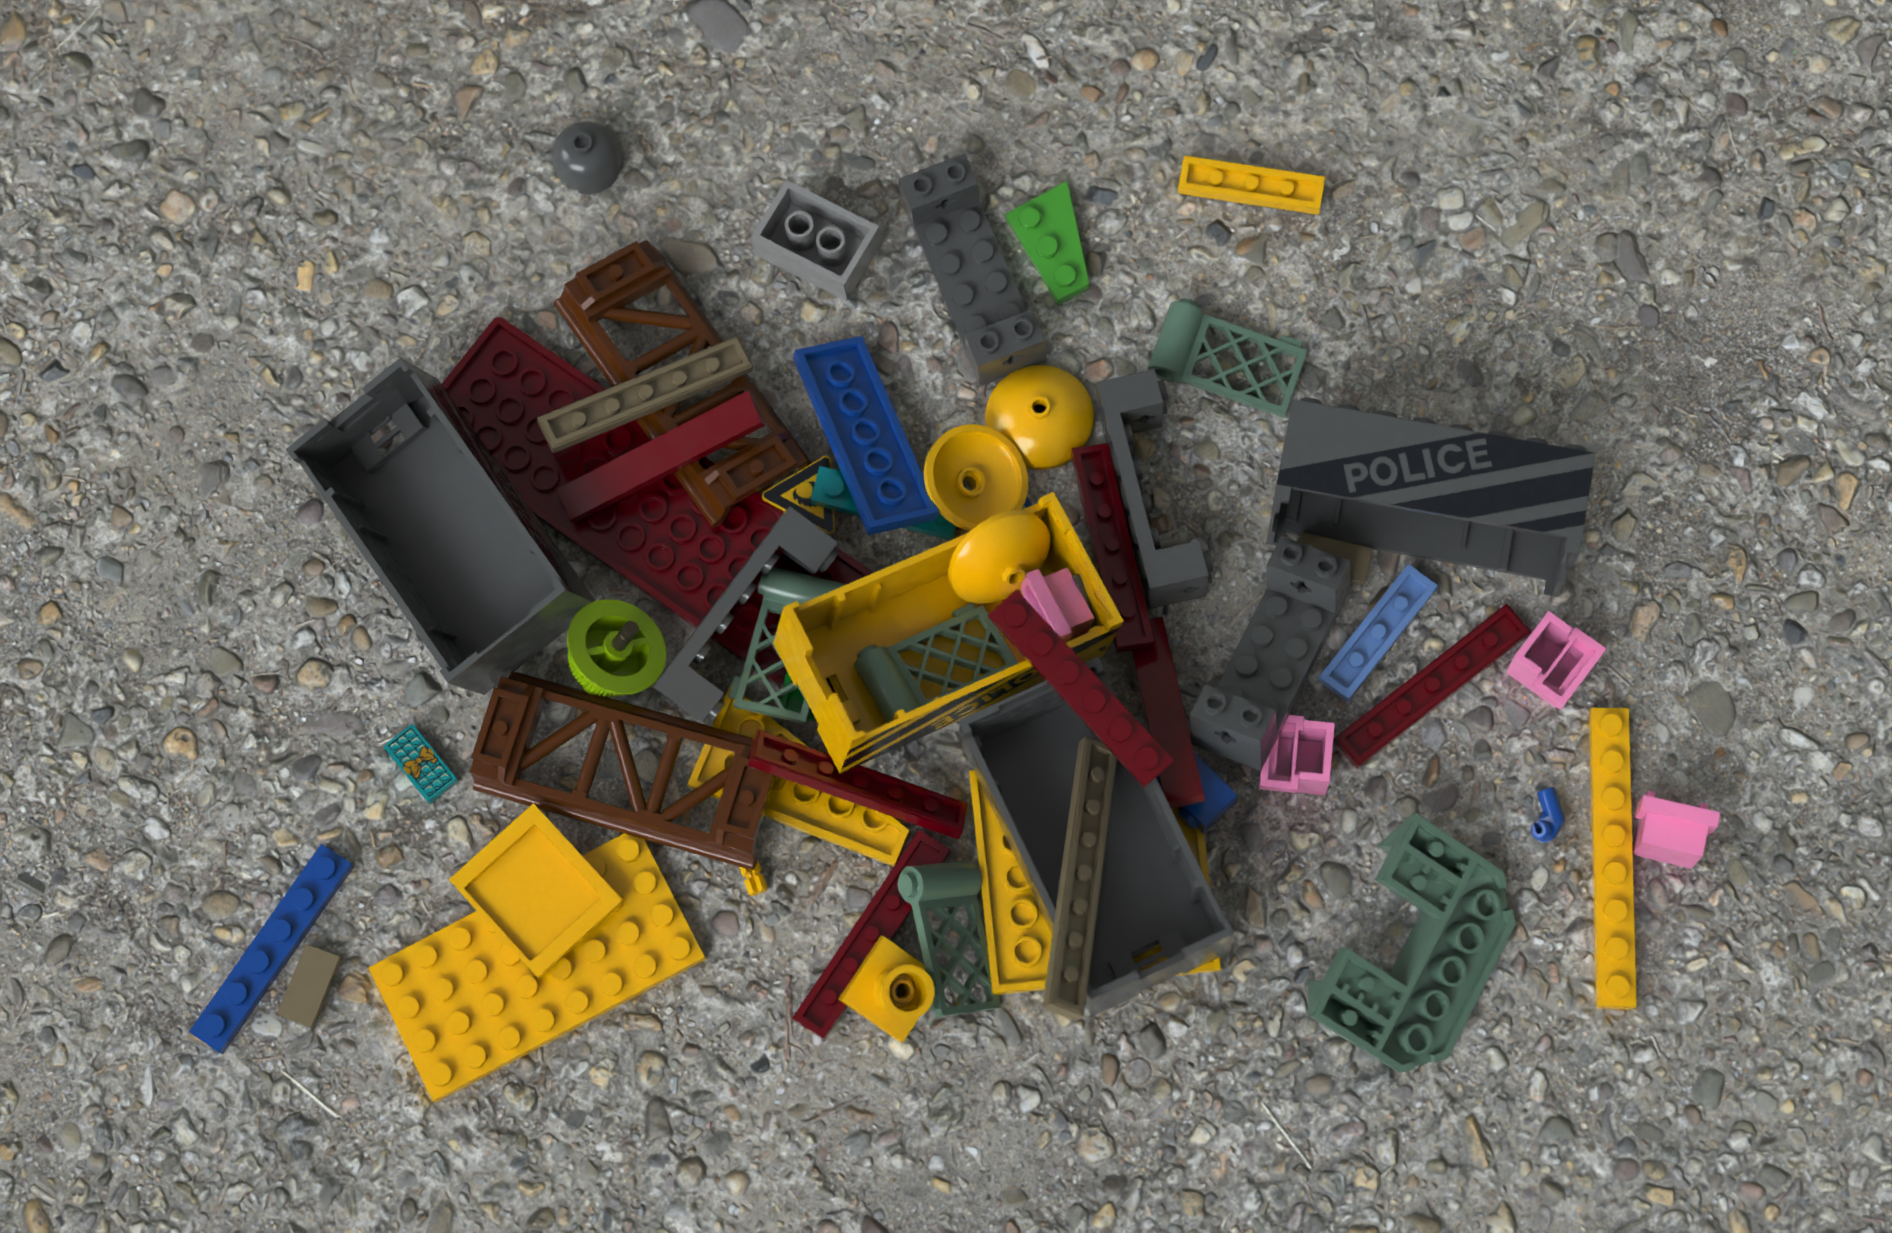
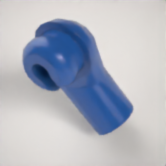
(1551, 818)

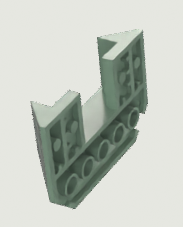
(1444, 964)

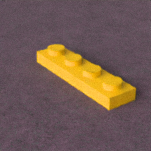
(1251, 185)

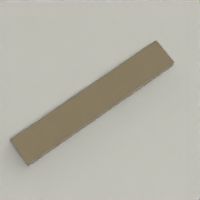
(645, 394)

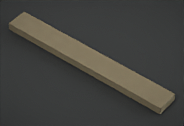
(1080, 880)

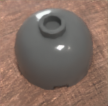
(587, 157)

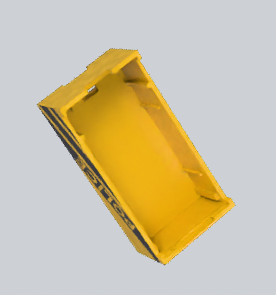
(896, 603)

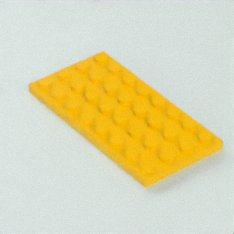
(476, 1005)

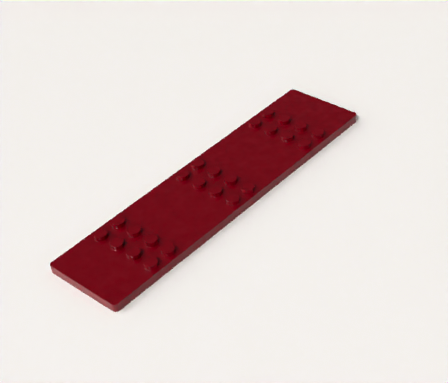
(648, 537)

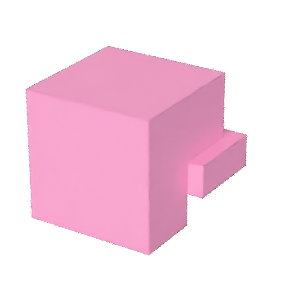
(1058, 602)
(1555, 660)
(1300, 758)
(1672, 830)

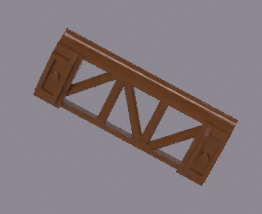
(602, 294)
(505, 752)

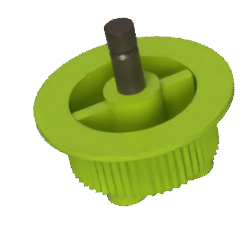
(614, 648)

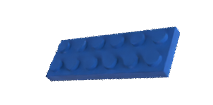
(865, 435)

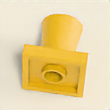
(874, 985)

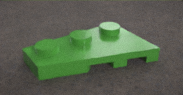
(1052, 241)

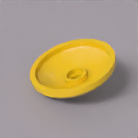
(1048, 436)
(985, 461)
(998, 555)

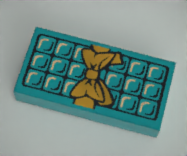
(420, 764)

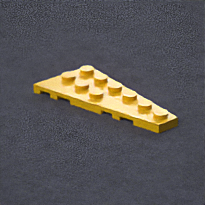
(800, 806)

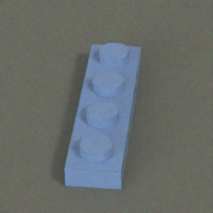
(1377, 633)

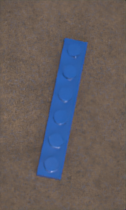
(271, 949)

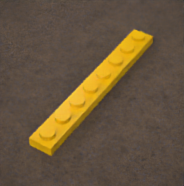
(1612, 859)

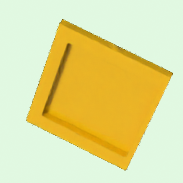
(536, 890)

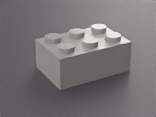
(816, 240)

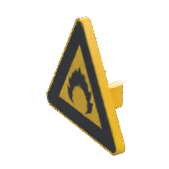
(797, 493)

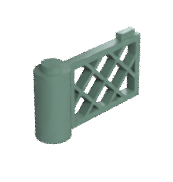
(1181, 342)
(779, 589)
(892, 680)
(937, 889)

